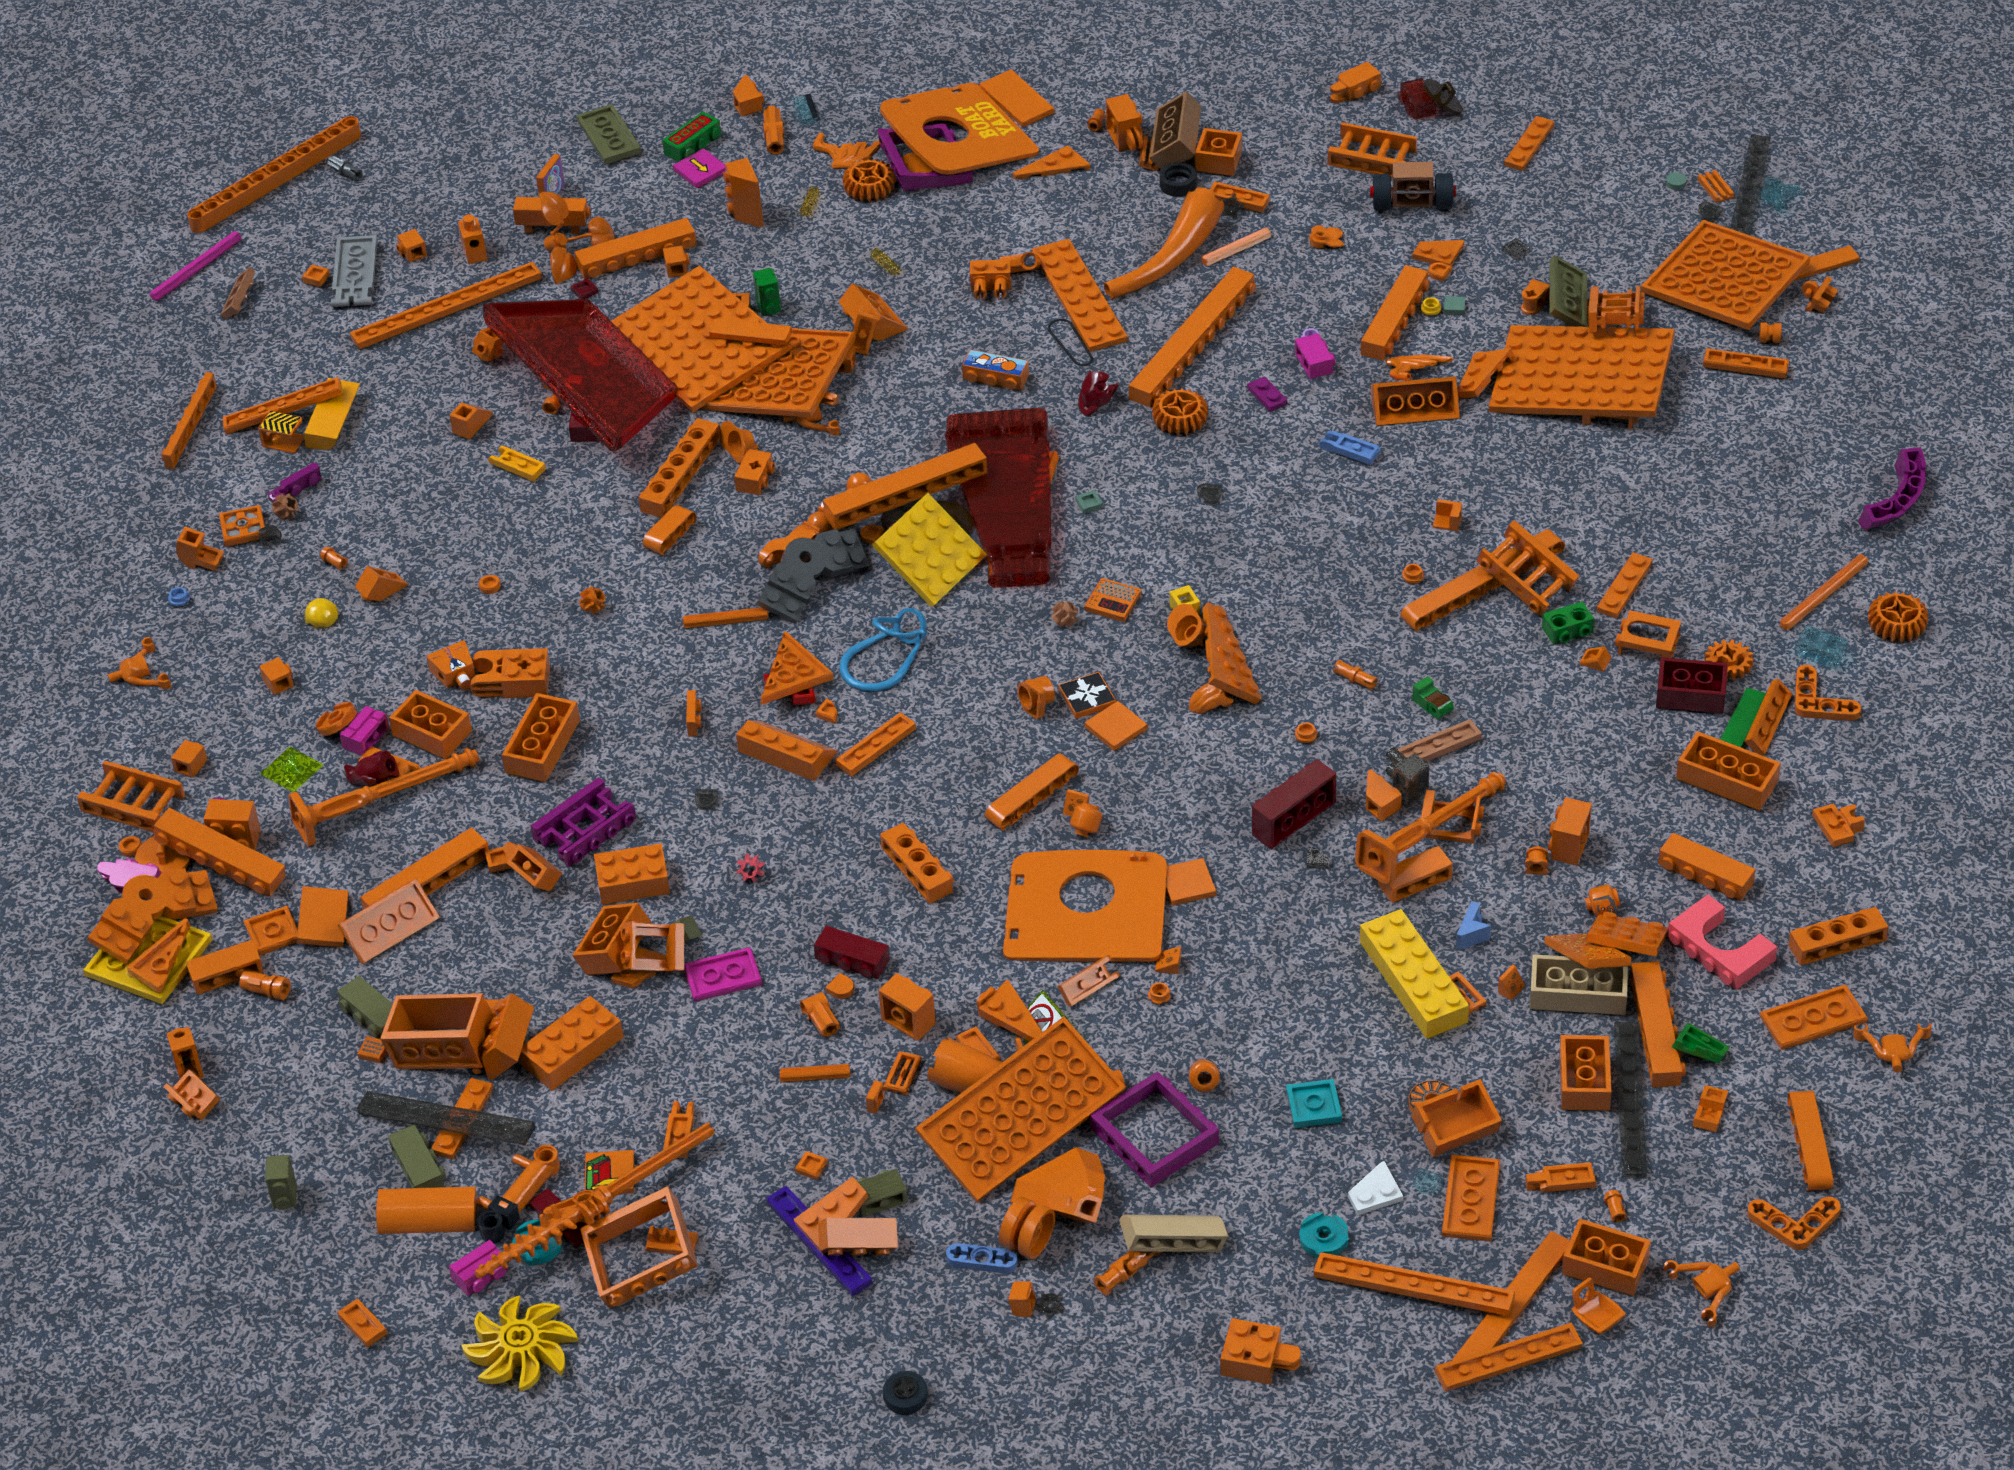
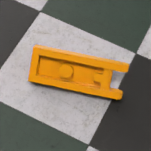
(518, 463)

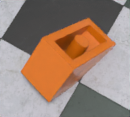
(379, 584)

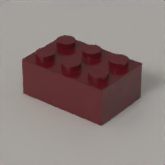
(1692, 685)

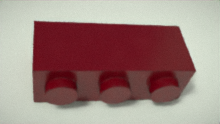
(851, 952)

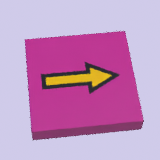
(699, 168)

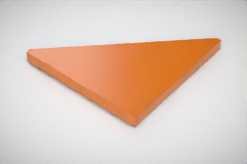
(793, 671)

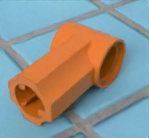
(1018, 262)
(819, 1012)

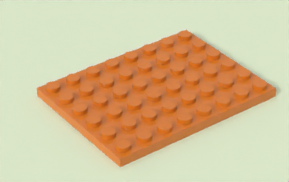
(675, 335)
(1583, 372)

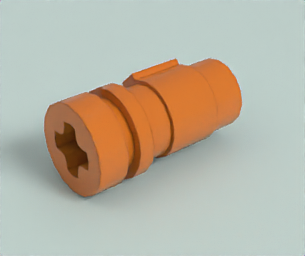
(273, 986)

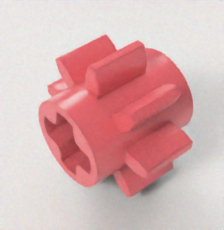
(753, 861)

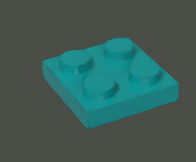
(1313, 1103)

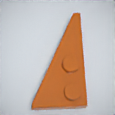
(1057, 162)
(157, 961)
(1010, 1012)

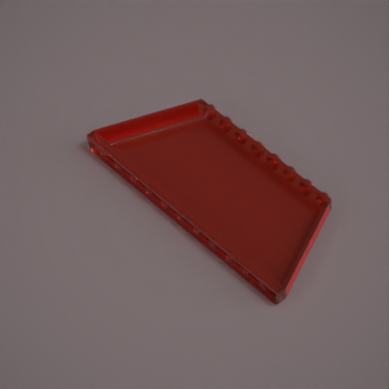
(585, 364)

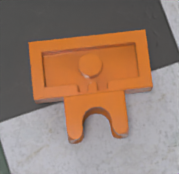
(1838, 825)

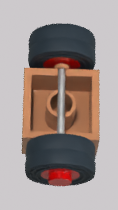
(1412, 187)

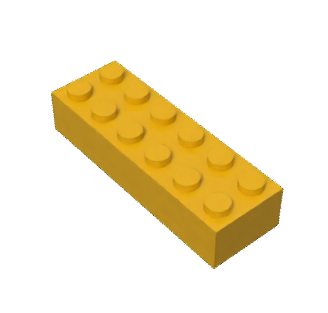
(1414, 973)

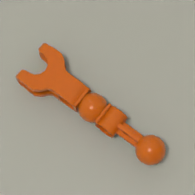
(815, 524)

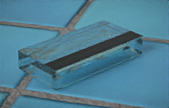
(805, 109)

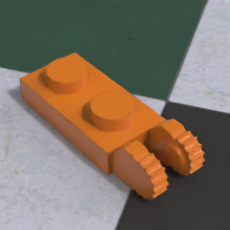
(679, 1125)

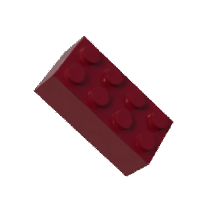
(1293, 804)

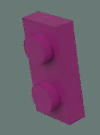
(1267, 394)

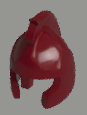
(1095, 392)

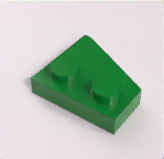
(1700, 1044)

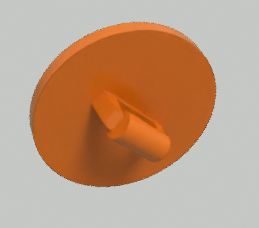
(161, 856)

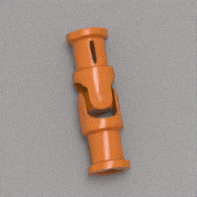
(1122, 1270)

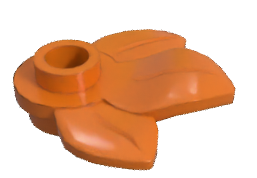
(1321, 237)

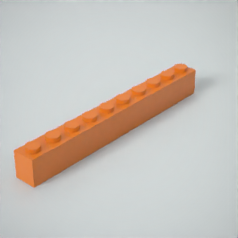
(1192, 337)

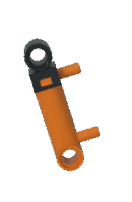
(505, 1210)

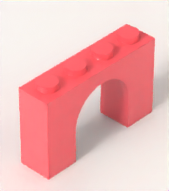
(1732, 966)

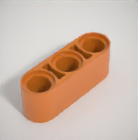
(669, 529)

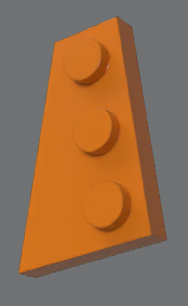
(1480, 370)

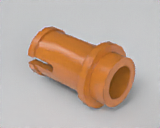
(1095, 122)
(329, 555)
(1614, 1202)

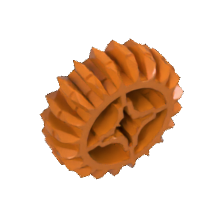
(869, 180)
(1180, 411)
(1898, 616)

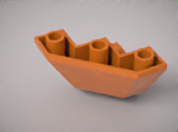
(1066, 1184)

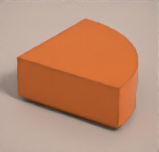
(827, 711)

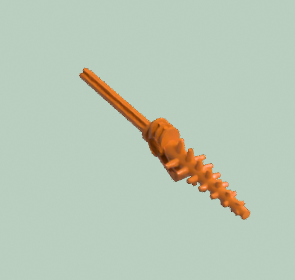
(587, 1205)

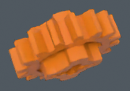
(1737, 657)

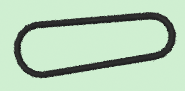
(1079, 337)

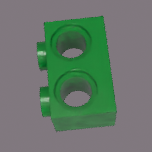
(1568, 623)

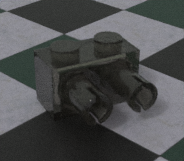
(1409, 776)

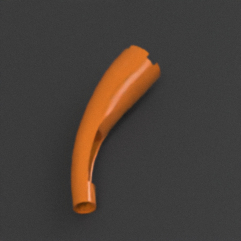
(1191, 228)
(962, 1066)

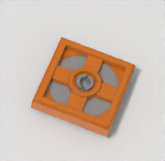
(241, 525)

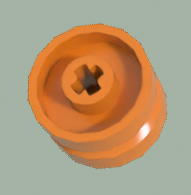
(1026, 1227)

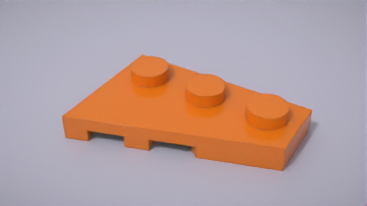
(839, 1203)

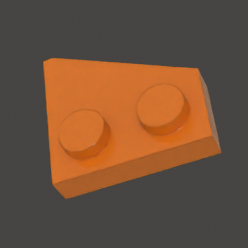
(633, 978)

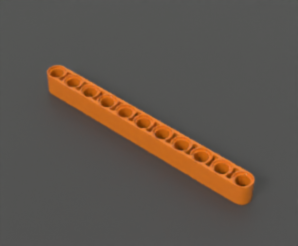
(273, 174)

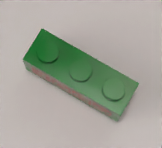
(692, 137)

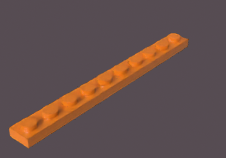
(445, 305)

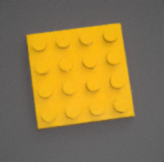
(929, 549)
(114, 972)

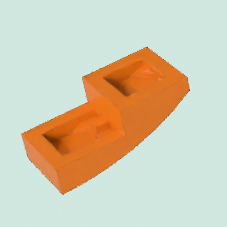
(1710, 1108)

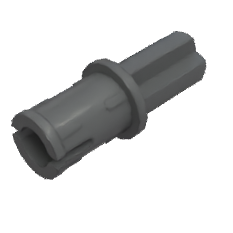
(344, 167)

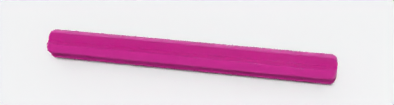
(195, 266)

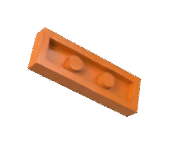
(1251, 199)

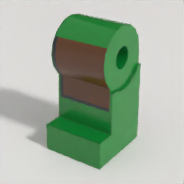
(1431, 699)

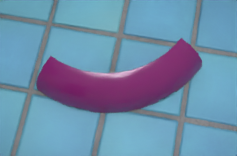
(1911, 480)

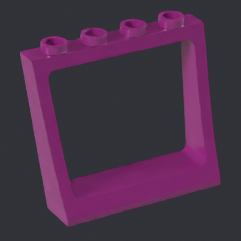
(911, 180)

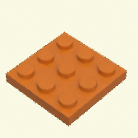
(1627, 934)

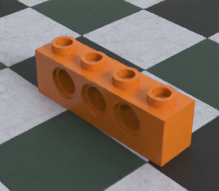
(917, 863)
(1838, 936)

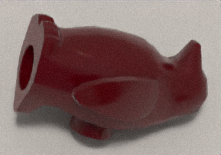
(372, 769)

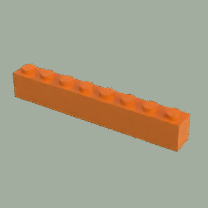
(905, 486)

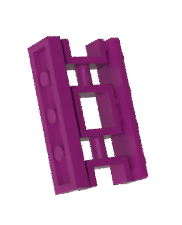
(575, 810)

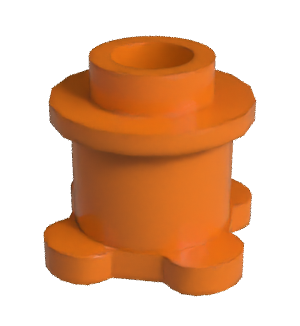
(1536, 861)

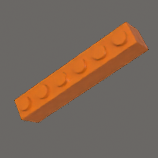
(634, 248)
(1394, 313)
(219, 852)
(435, 868)
(1656, 1024)

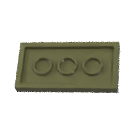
(608, 134)
(1568, 292)

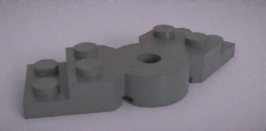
(794, 580)

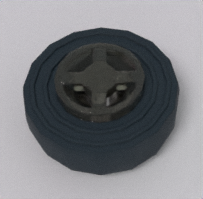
(912, 1386)

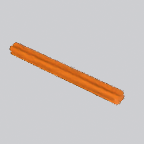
(1823, 592)

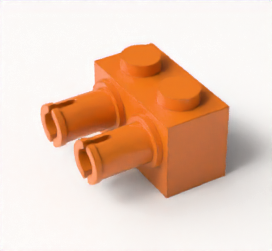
(989, 276)

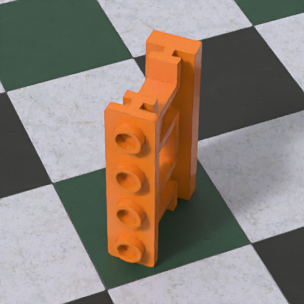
(1615, 308)

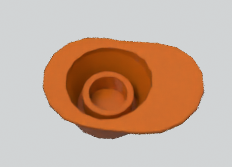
(736, 440)
(1186, 626)

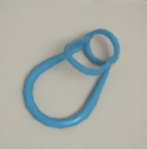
(895, 632)

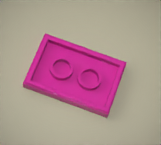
(722, 974)

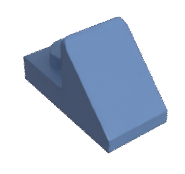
(1472, 929)

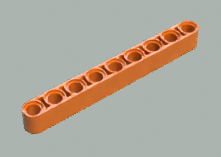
(1469, 586)

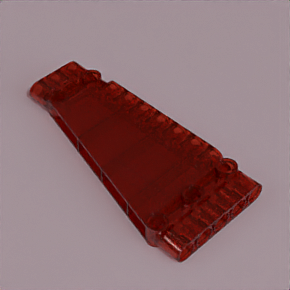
(1014, 497)

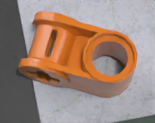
(1535, 296)

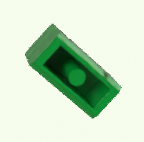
(766, 291)

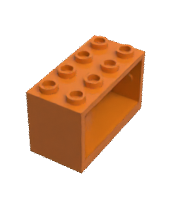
(440, 1047)

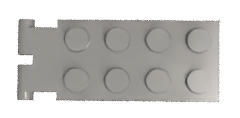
(354, 270)

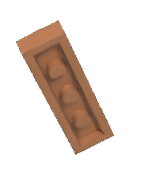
(1443, 741)

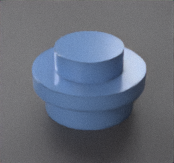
(178, 597)

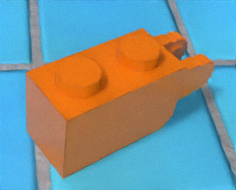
(1355, 83)

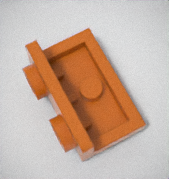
(193, 1094)

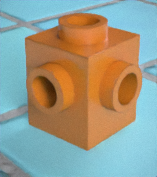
(487, 345)

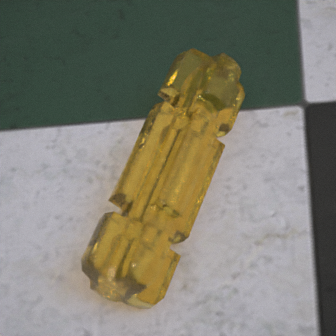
(809, 201)
(885, 261)

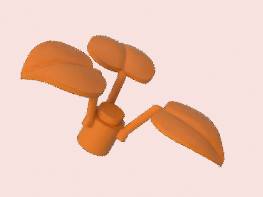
(554, 211)

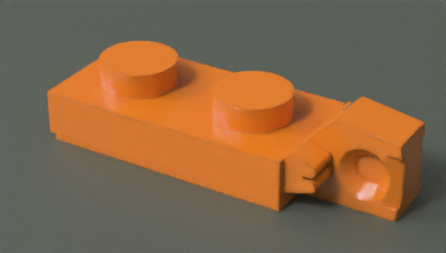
(1562, 1178)

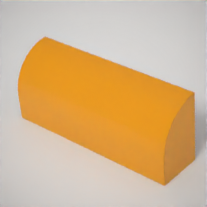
(329, 418)

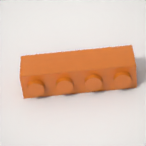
(1706, 866)

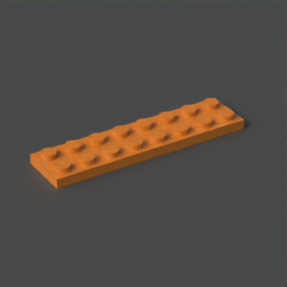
(1080, 295)

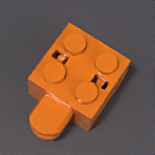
(1124, 123)
(1255, 1351)

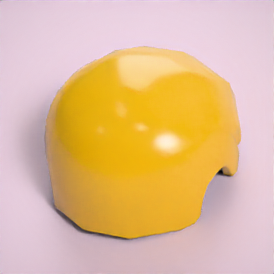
(321, 613)

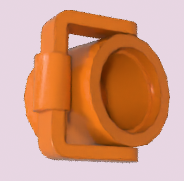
(1036, 694)

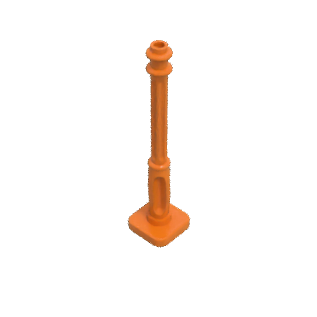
(308, 816)
(1379, 855)

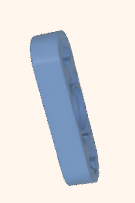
(975, 1251)

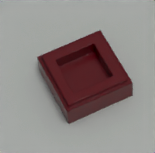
(584, 289)

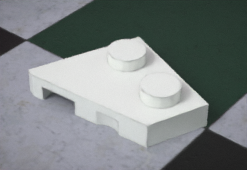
(1375, 1191)

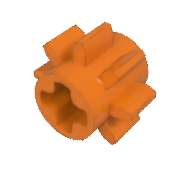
(592, 600)

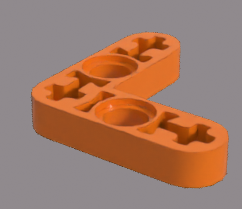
(1810, 700)
(1792, 1227)

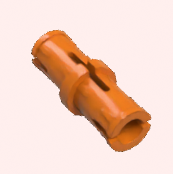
(1355, 674)

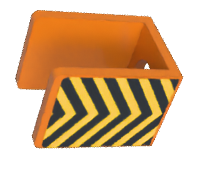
(281, 432)

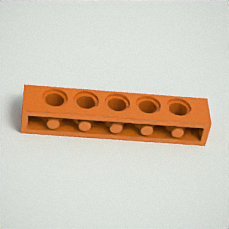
(679, 468)

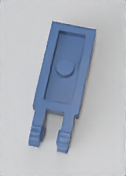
(1350, 447)

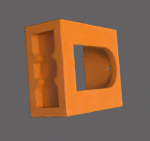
(1631, 641)
(1472, 812)
(674, 946)

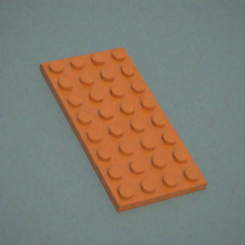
(1020, 1109)

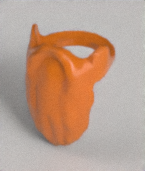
(1209, 698)

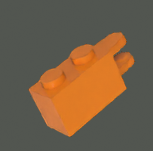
(532, 866)

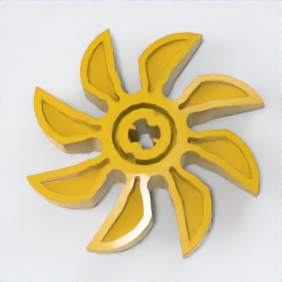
(519, 1343)

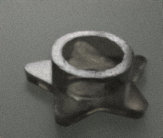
(1236, 206)
(1047, 1299)

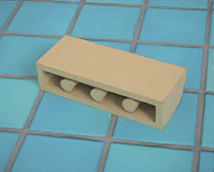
(1173, 1233)

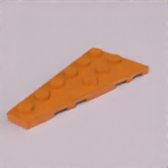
(1225, 657)

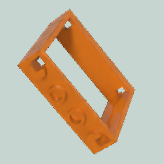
(625, 1220)

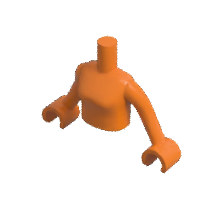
(833, 426)
(136, 667)
(1894, 1046)
(1709, 1283)

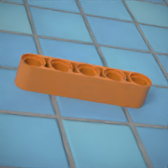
(1030, 791)
(1811, 1140)

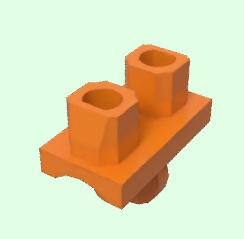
(1812, 290)

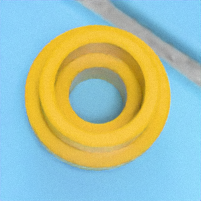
(1431, 306)

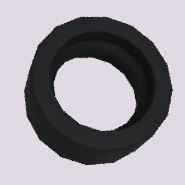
(1178, 169)

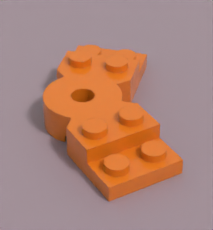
(130, 918)

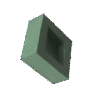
(1454, 305)
(1089, 502)

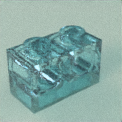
(1821, 647)

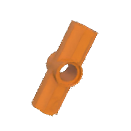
(773, 130)

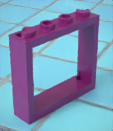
(1149, 1172)

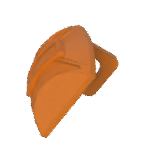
(1596, 1309)

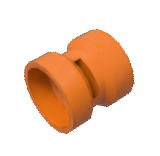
(1770, 332)

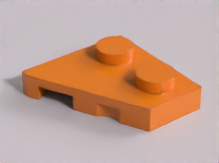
(1438, 251)

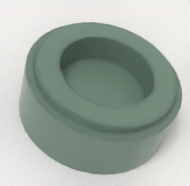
(1676, 181)

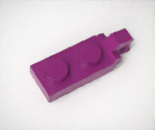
(297, 482)

